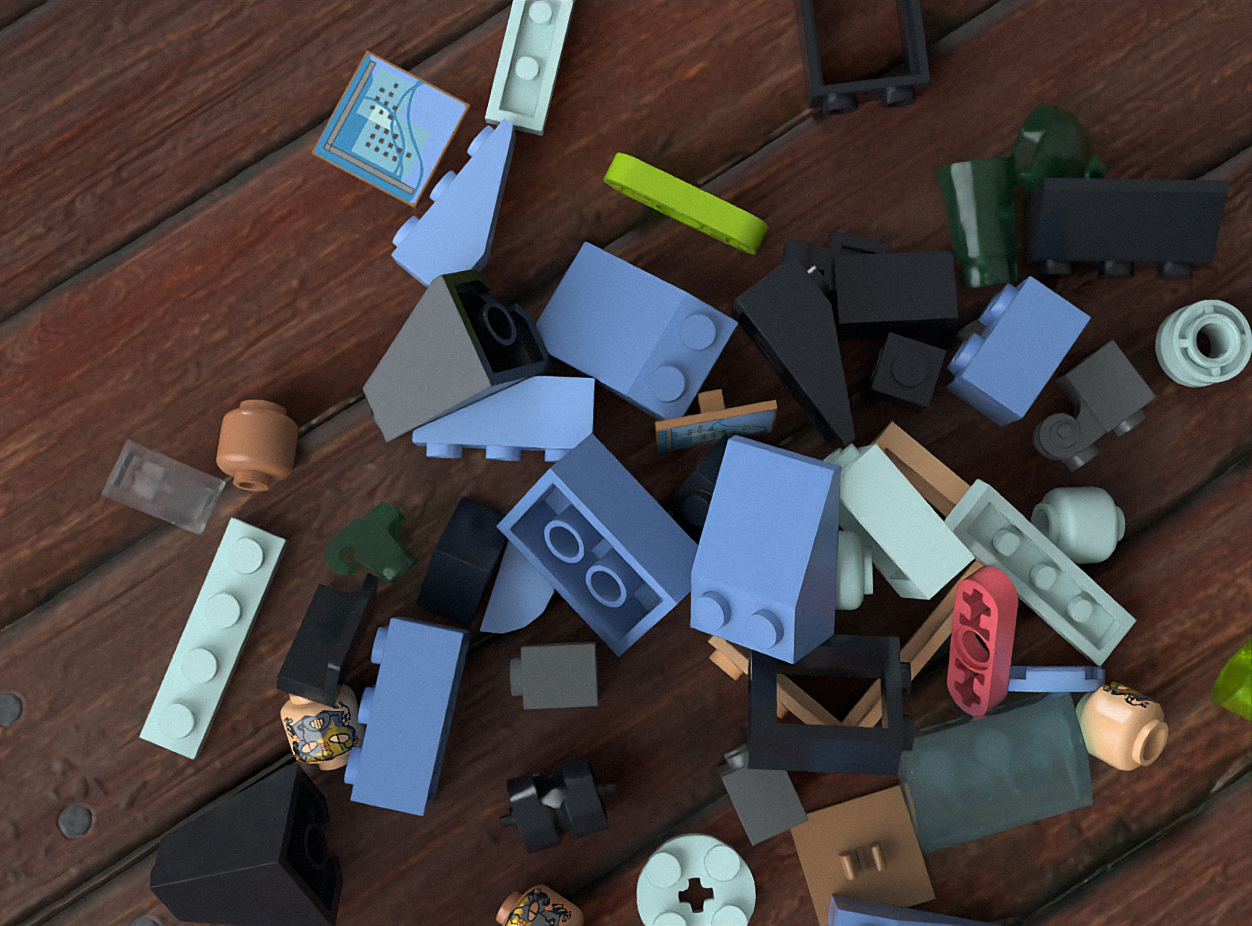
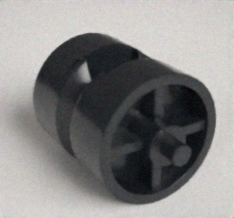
(557, 804)

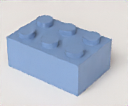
(603, 544)
(407, 714)

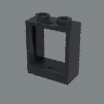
(892, 91)
(828, 746)

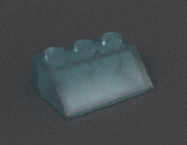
(995, 771)

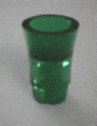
(981, 219)

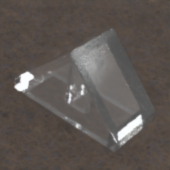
(163, 487)

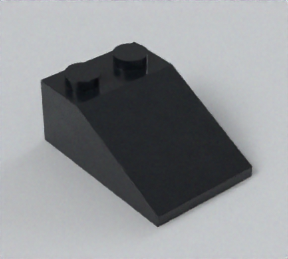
(798, 339)

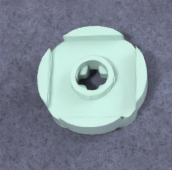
(695, 857)

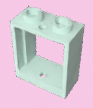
(905, 533)

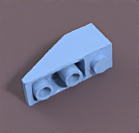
(462, 221)
(529, 416)

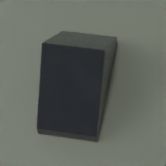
(463, 562)

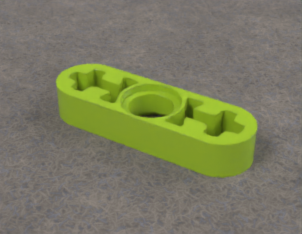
(686, 203)

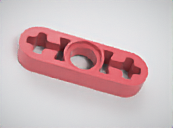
(979, 591)

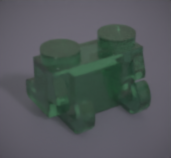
(376, 545)

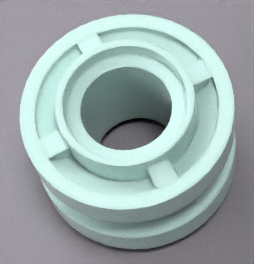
(1228, 336)

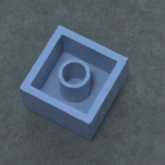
(1016, 352)

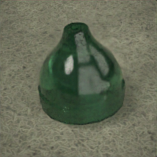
(1053, 146)

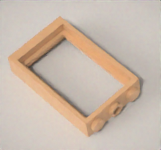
(943, 492)

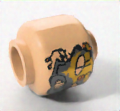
(1122, 726)
(321, 732)

